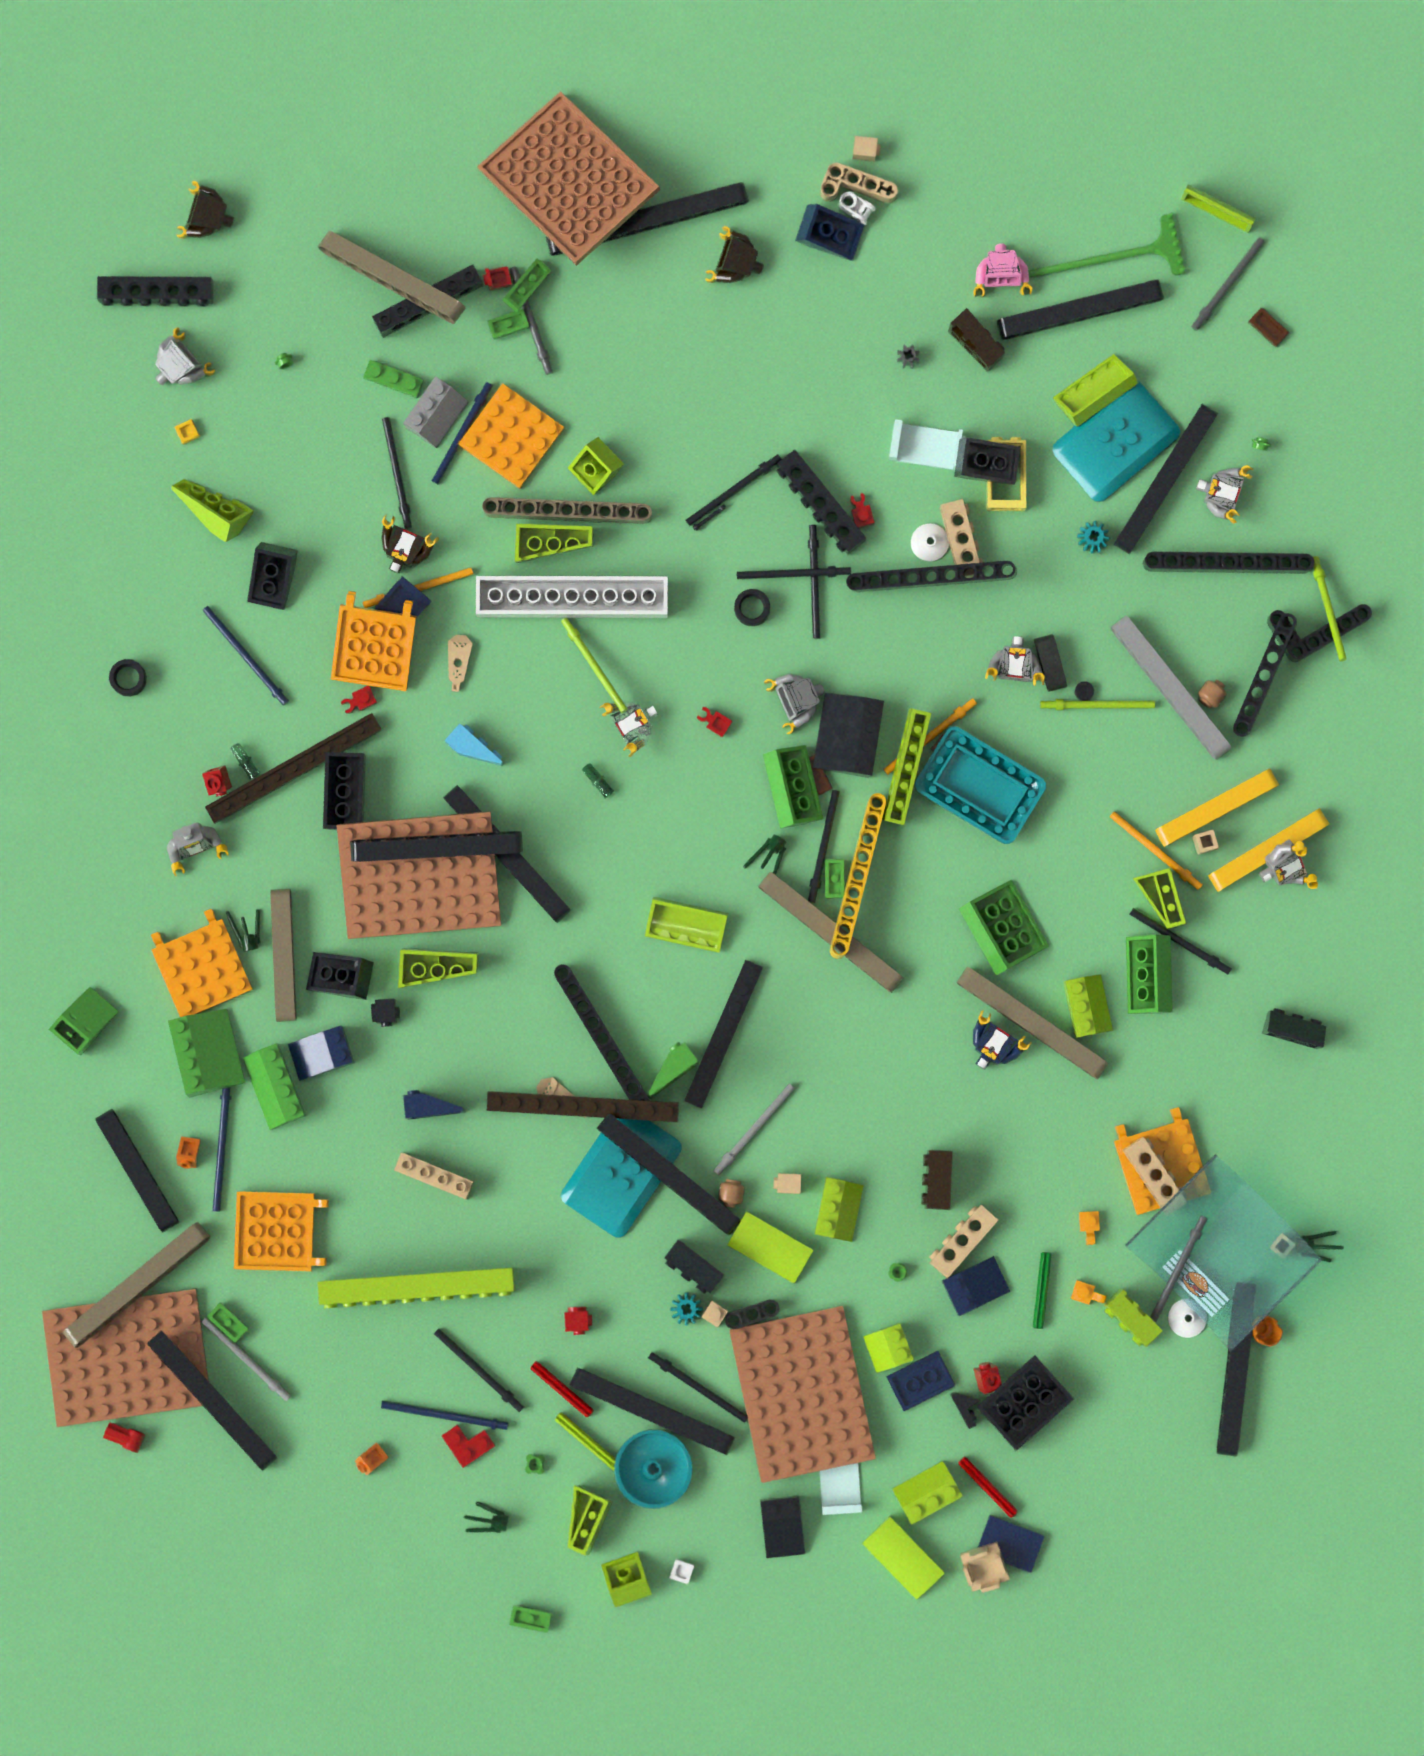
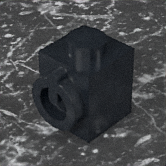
(385, 1012)

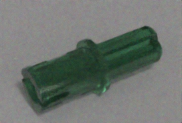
(244, 761)
(597, 780)

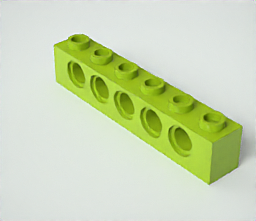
(906, 766)

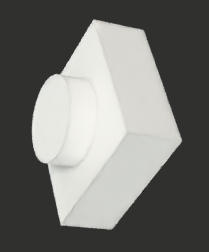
(681, 1571)

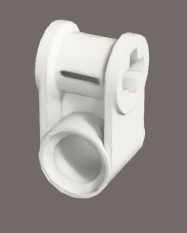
(857, 208)

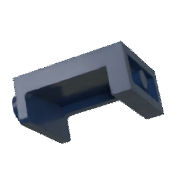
(402, 591)

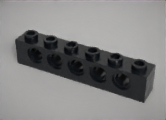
(108, 284)
(408, 312)
(794, 461)

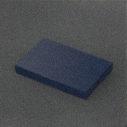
(920, 1381)
(1017, 1544)

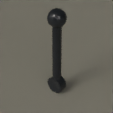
(696, 527)

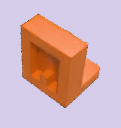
(188, 1152)
(371, 1459)

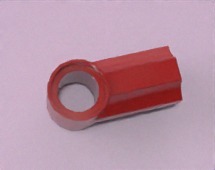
(128, 1438)

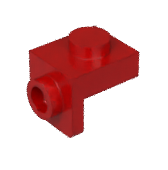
(497, 278)

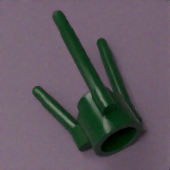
(776, 844)
(249, 941)
(1311, 1243)
(498, 1522)

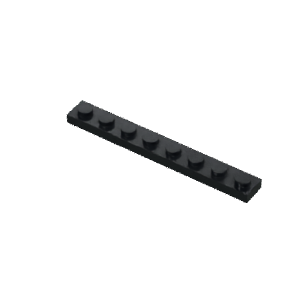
(723, 1034)

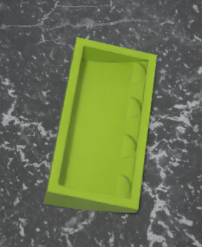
(1218, 208)
(1095, 390)
(686, 924)
(770, 1247)
(903, 1557)

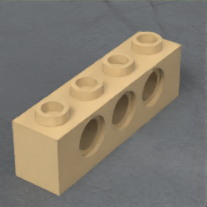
(959, 509)
(1134, 1152)
(434, 1176)
(986, 1222)

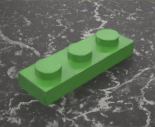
(526, 285)
(393, 378)

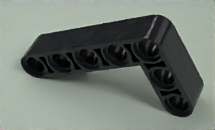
(1319, 635)

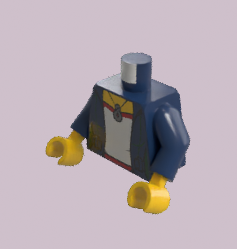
(995, 1043)

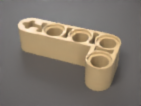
(859, 187)

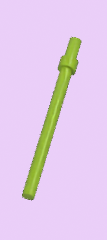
(1319, 575)
(574, 635)
(1060, 704)

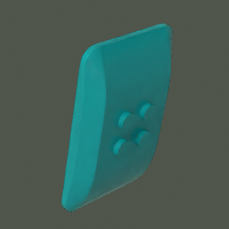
(1116, 442)
(980, 785)
(612, 1185)

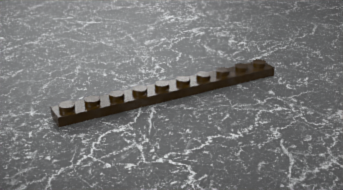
(292, 768)
(582, 1106)

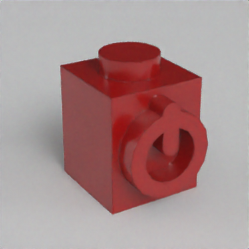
(217, 781)
(577, 1320)
(987, 1377)

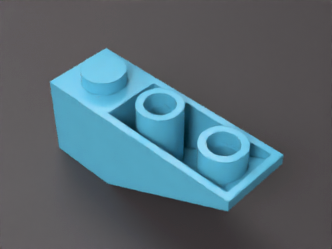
(469, 746)

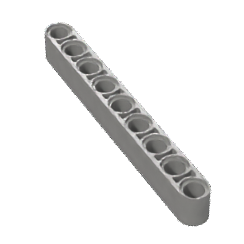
(1170, 687)

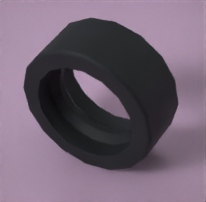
(752, 593)
(113, 677)

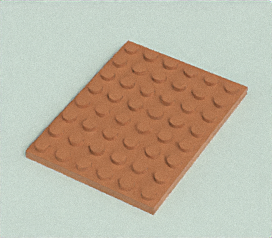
(568, 178)
(419, 892)
(115, 1368)
(802, 1394)

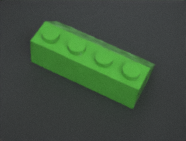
(793, 786)
(1149, 974)
(274, 1086)

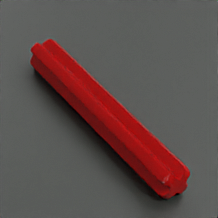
(562, 1389)
(988, 1487)

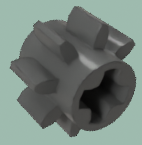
(910, 361)

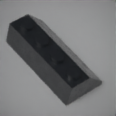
(343, 789)

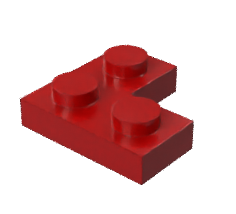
(465, 1449)

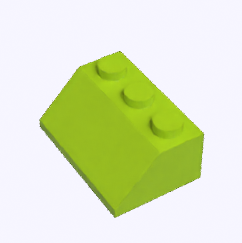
(1087, 1006)
(838, 1209)
(927, 1492)

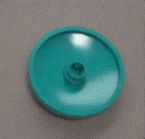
(653, 1469)

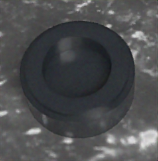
(1084, 691)

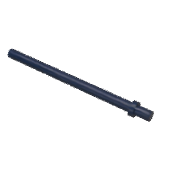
(277, 693)
(221, 1148)
(445, 1415)

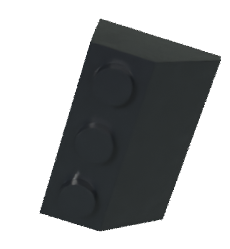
(1294, 1029)
(693, 1267)

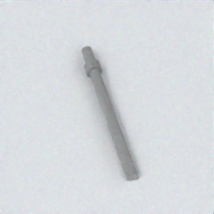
(729, 1157)
(274, 1384)

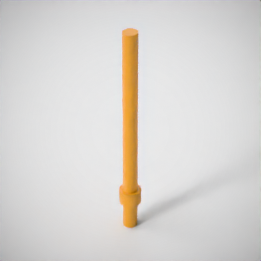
(425, 585)
(959, 713)
(1184, 874)

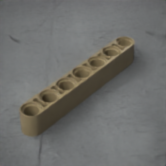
(283, 955)

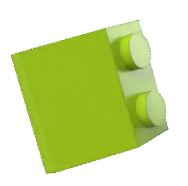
(595, 465)
(888, 1348)
(626, 1579)

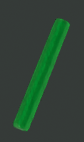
(1042, 1289)

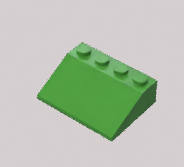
(1003, 927)
(206, 1052)
(677, 1064)

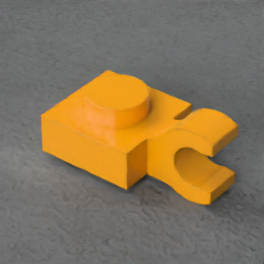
(1089, 1223)
(1085, 1293)

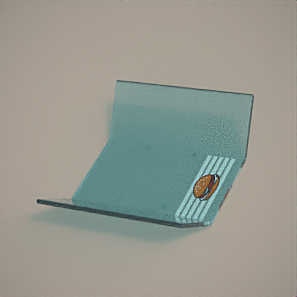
(1242, 1259)

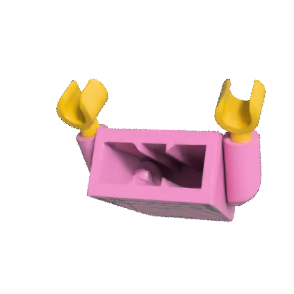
(1002, 269)

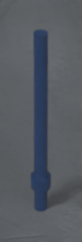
(479, 400)

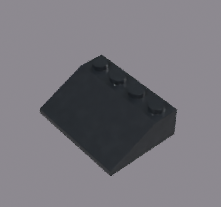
(848, 734)
(1025, 1403)

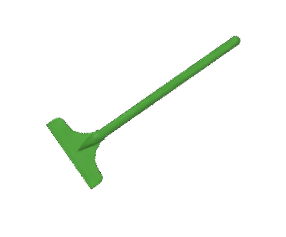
(1166, 246)

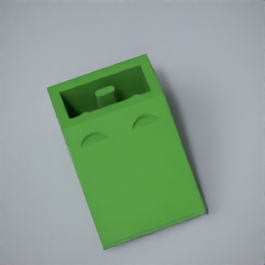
(83, 1021)

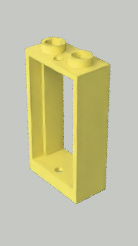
(1010, 505)

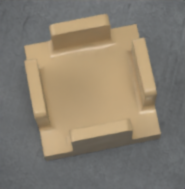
(984, 1567)

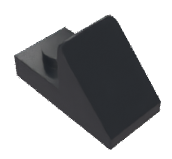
(962, 1403)

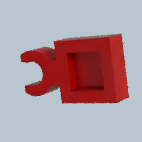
(861, 514)
(362, 698)
(717, 724)

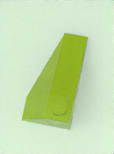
(218, 514)

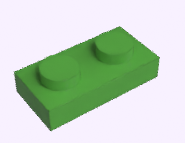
(508, 324)
(834, 878)
(227, 1322)
(530, 1618)

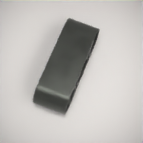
(1050, 662)
(742, 1314)

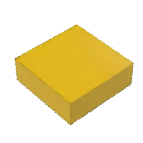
(187, 431)

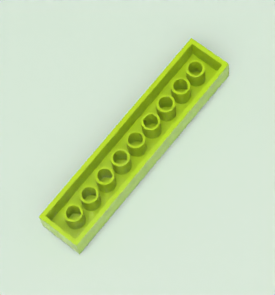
(416, 1286)

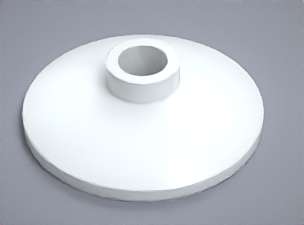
(927, 551)
(1177, 1321)

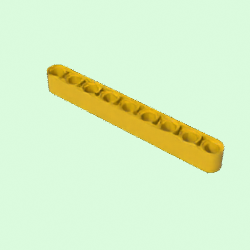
(858, 866)

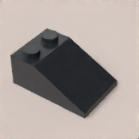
(987, 461)
(271, 575)
(340, 975)
(782, 1526)

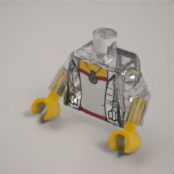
(632, 724)

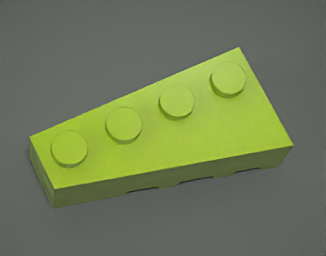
(546, 540)
(426, 966)

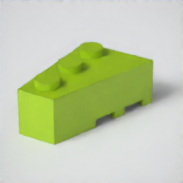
(1163, 896)
(1132, 1318)
(586, 1519)

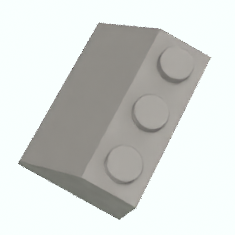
(435, 412)

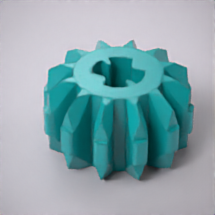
(1086, 533)
(693, 1307)

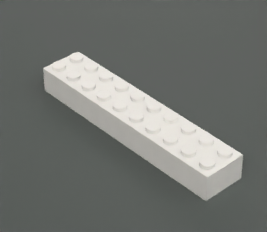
(572, 596)

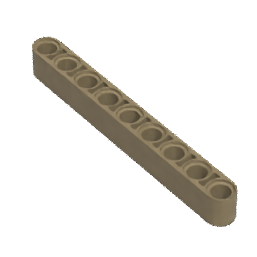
(391, 277)
(558, 506)
(825, 927)
(1032, 1023)
(136, 1285)

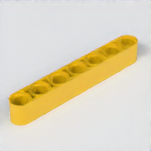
(1217, 807)
(1256, 856)

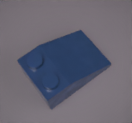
(829, 232)
(321, 1053)
(422, 1106)
(975, 1286)

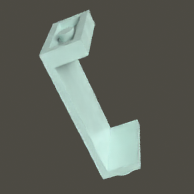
(924, 445)
(840, 1490)

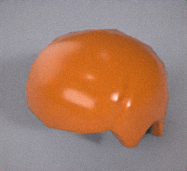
(1267, 1332)

